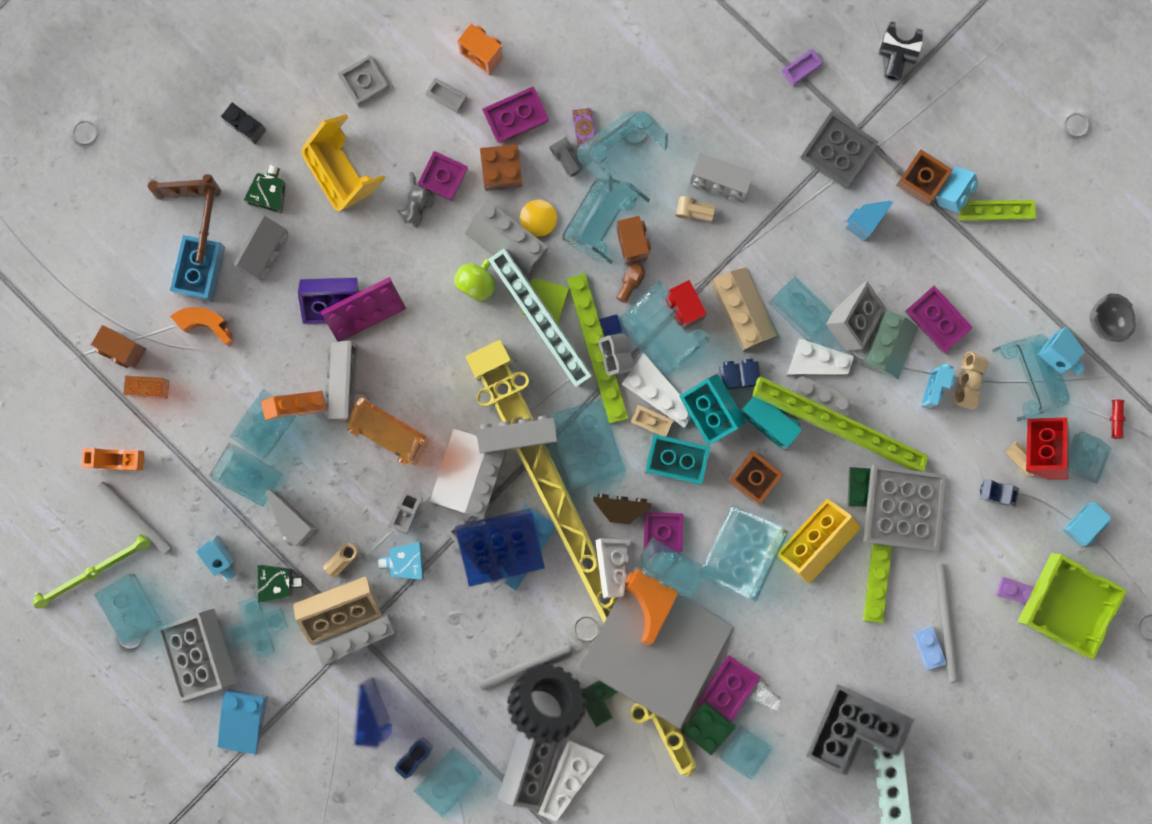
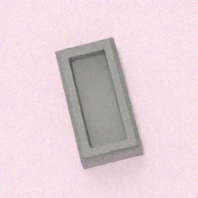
(446, 95)

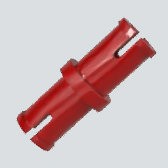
(1117, 419)

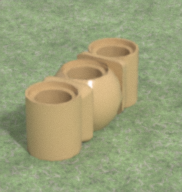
(970, 380)

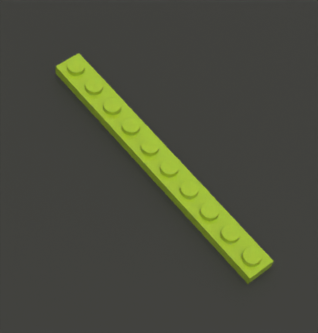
(839, 425)

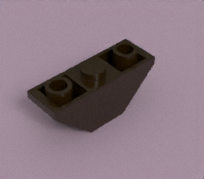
(620, 509)

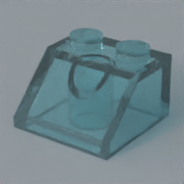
(1088, 456)
(745, 752)

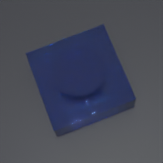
(610, 325)

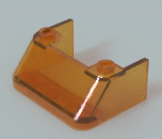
(387, 431)

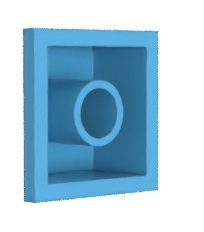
(864, 220)

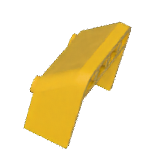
(332, 168)

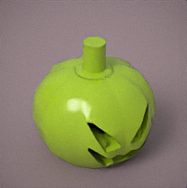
(475, 280)

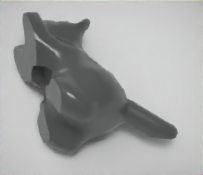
(417, 200)

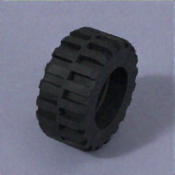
(534, 722)

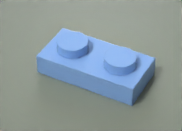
(929, 648)

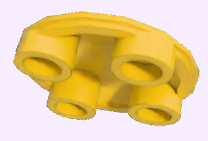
(538, 218)

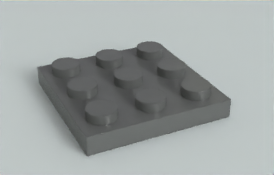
(839, 150)

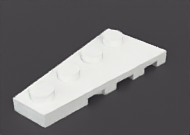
(656, 390)

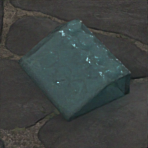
(586, 444)
(744, 553)

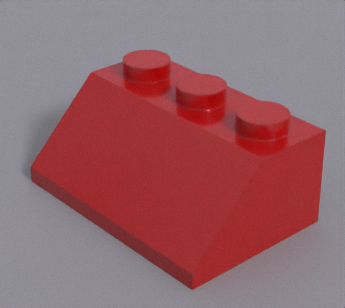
(1048, 448)

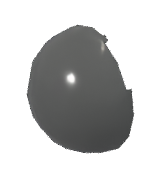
(1113, 318)

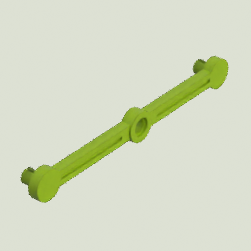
(91, 573)

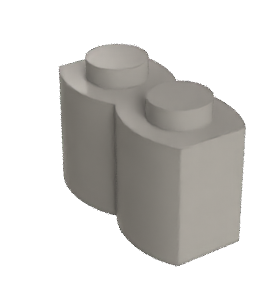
(616, 354)

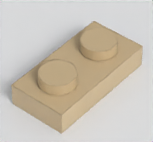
(651, 421)

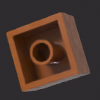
(501, 167)
(924, 177)
(632, 239)
(122, 349)
(755, 478)

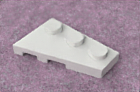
(818, 360)
(612, 561)

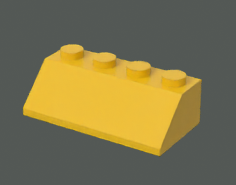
(818, 540)

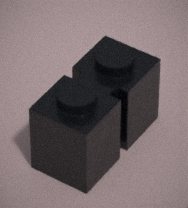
(248, 126)

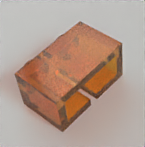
(152, 386)

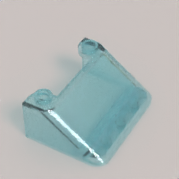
(658, 333)
(1044, 381)

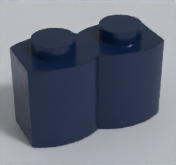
(739, 375)
(410, 761)

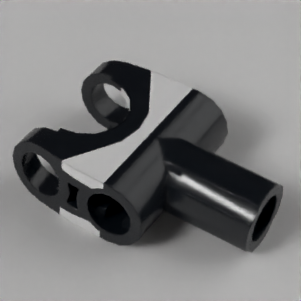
(899, 51)

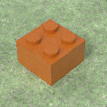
(480, 48)

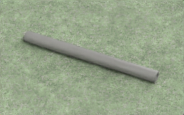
(946, 622)

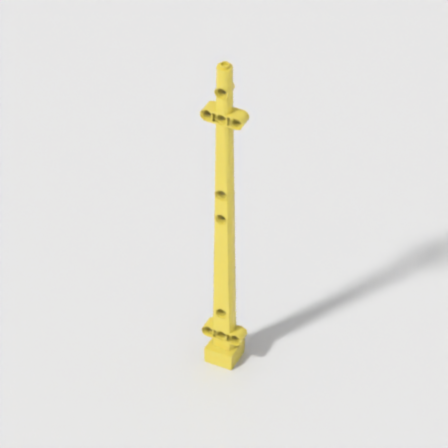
(493, 369)

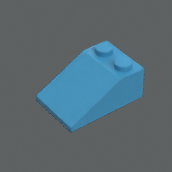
(241, 721)

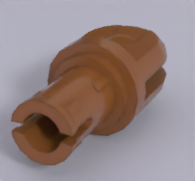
(631, 281)

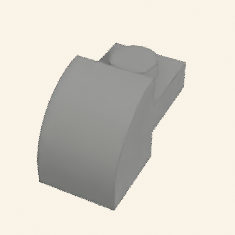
(405, 512)

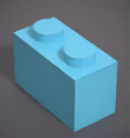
(957, 189)
(1087, 524)

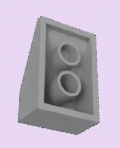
(856, 317)
(289, 520)

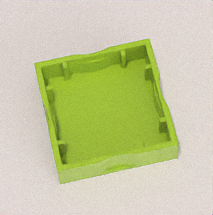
(1072, 605)

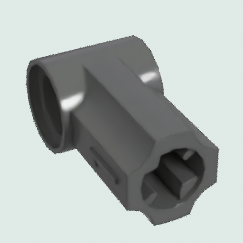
(565, 154)

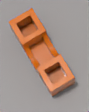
(286, 405)

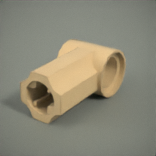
(690, 208)
(1017, 455)
(341, 560)

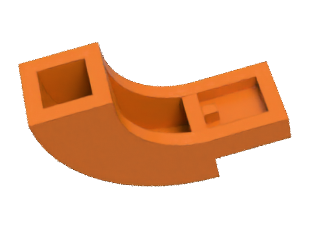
(197, 316)
(112, 459)

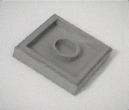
(363, 80)

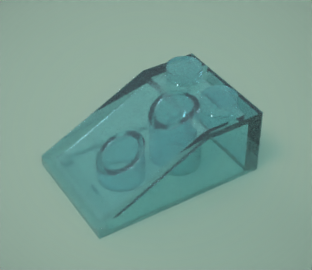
(245, 474)
(448, 782)

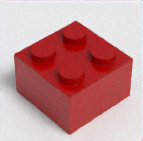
(685, 304)

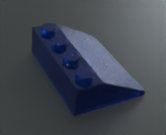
(499, 547)
(372, 717)

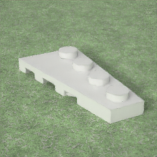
(571, 772)

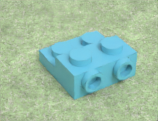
(939, 380)

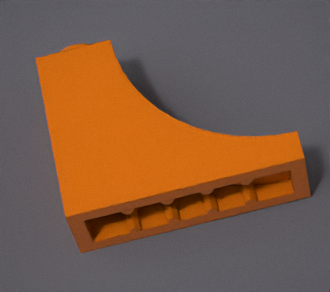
(654, 599)

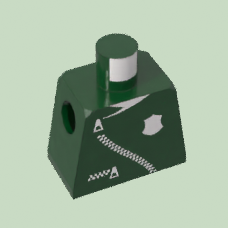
(267, 191)
(276, 582)

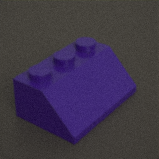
(320, 294)

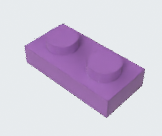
(1014, 590)

